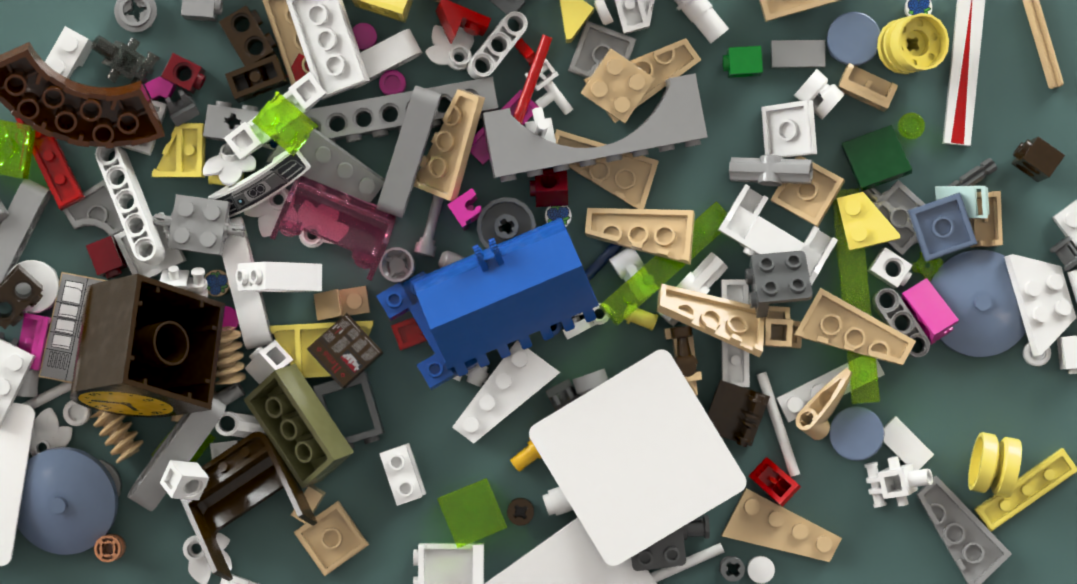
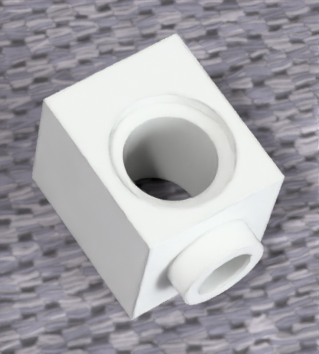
(878, 266)
(184, 480)

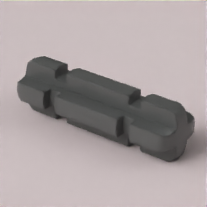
(976, 174)

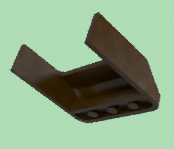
(237, 484)

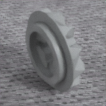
(130, 22)

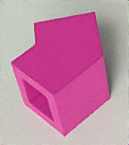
(160, 88)

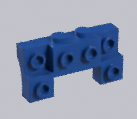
(402, 299)

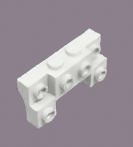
(763, 237)

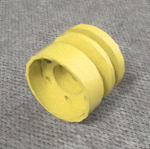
(913, 43)

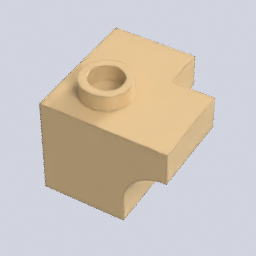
(780, 329)

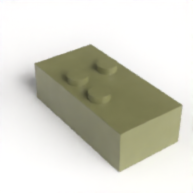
(298, 425)

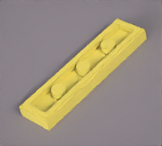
(1027, 490)

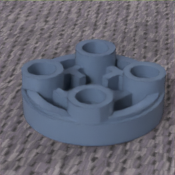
(853, 38)
(856, 433)

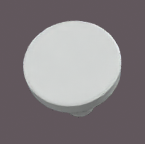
(44, 275)

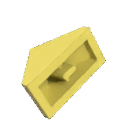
(574, 17)

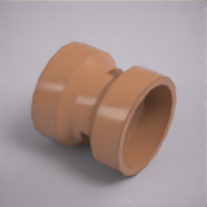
(114, 547)

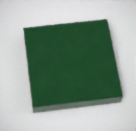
(876, 158)

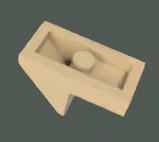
(339, 302)

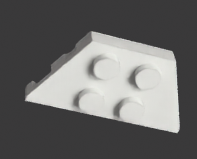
(1041, 300)

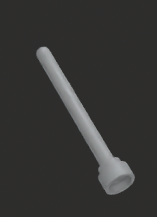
(426, 244)

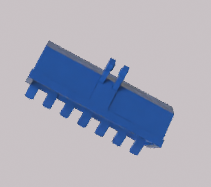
(505, 295)

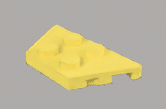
(298, 337)

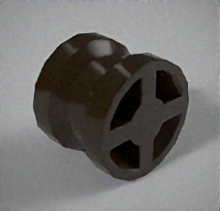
(518, 507)

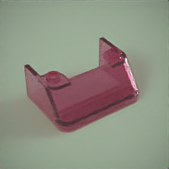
(338, 220)

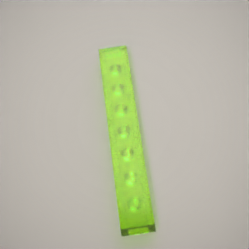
(855, 291)

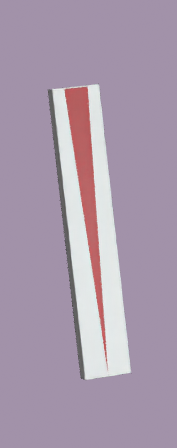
(963, 72)

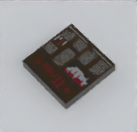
(345, 351)

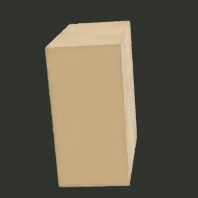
(314, 497)

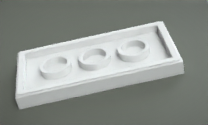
(328, 44)

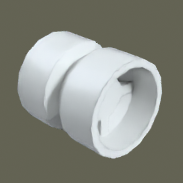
(829, 94)

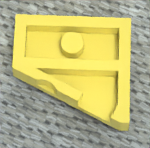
(183, 154)
(864, 222)

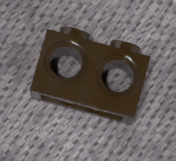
(244, 40)
(1037, 158)
(18, 301)

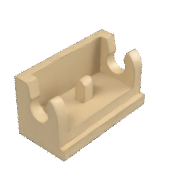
(867, 87)
(988, 230)

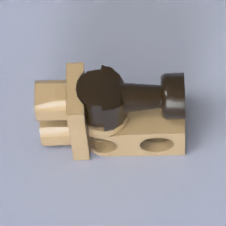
(684, 353)

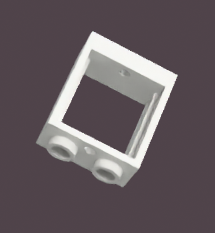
(279, 277)

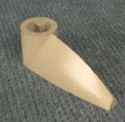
(815, 414)

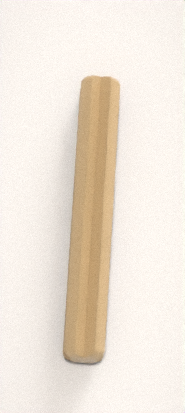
(1043, 43)

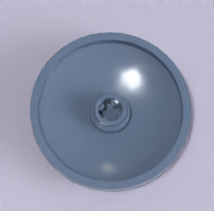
(983, 300)
(67, 501)

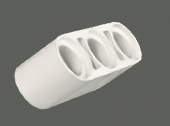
(505, 36)
(390, 54)

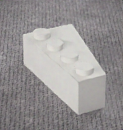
(504, 391)

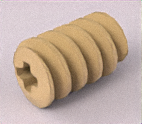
(228, 357)
(117, 434)

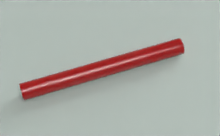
(532, 78)

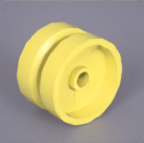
(995, 465)

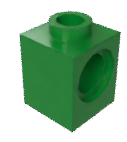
(743, 61)

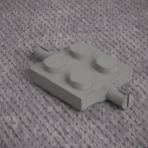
(894, 207)
(199, 225)

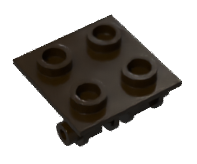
(737, 412)

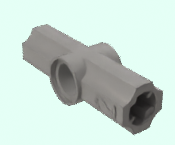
(771, 170)

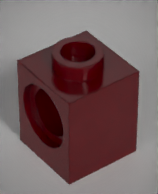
(176, 65)
(553, 196)
(107, 257)

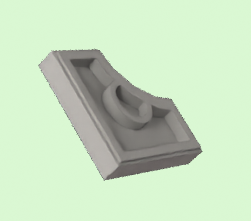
(594, 45)
(95, 210)

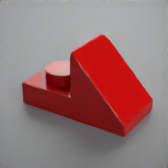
(455, 16)

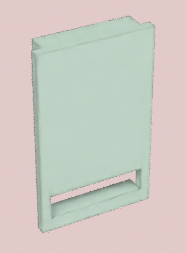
(969, 198)

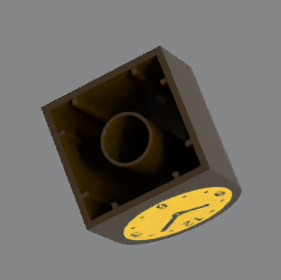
(146, 349)

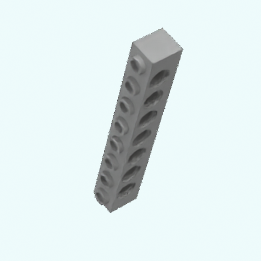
(379, 105)

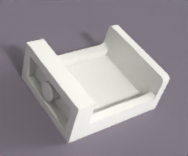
(403, 474)
(448, 565)

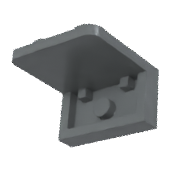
(777, 279)
(662, 554)

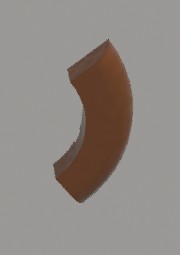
(74, 110)

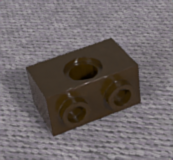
(256, 78)

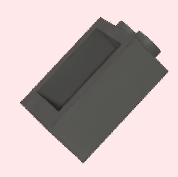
(332, 386)

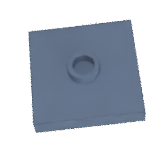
(942, 227)

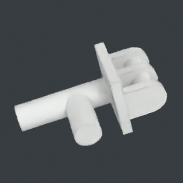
(553, 92)
(541, 126)

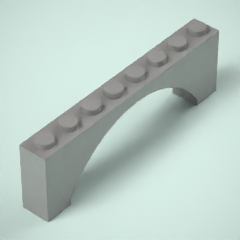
(518, 150)

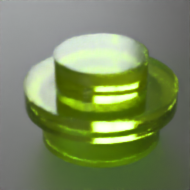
(911, 125)

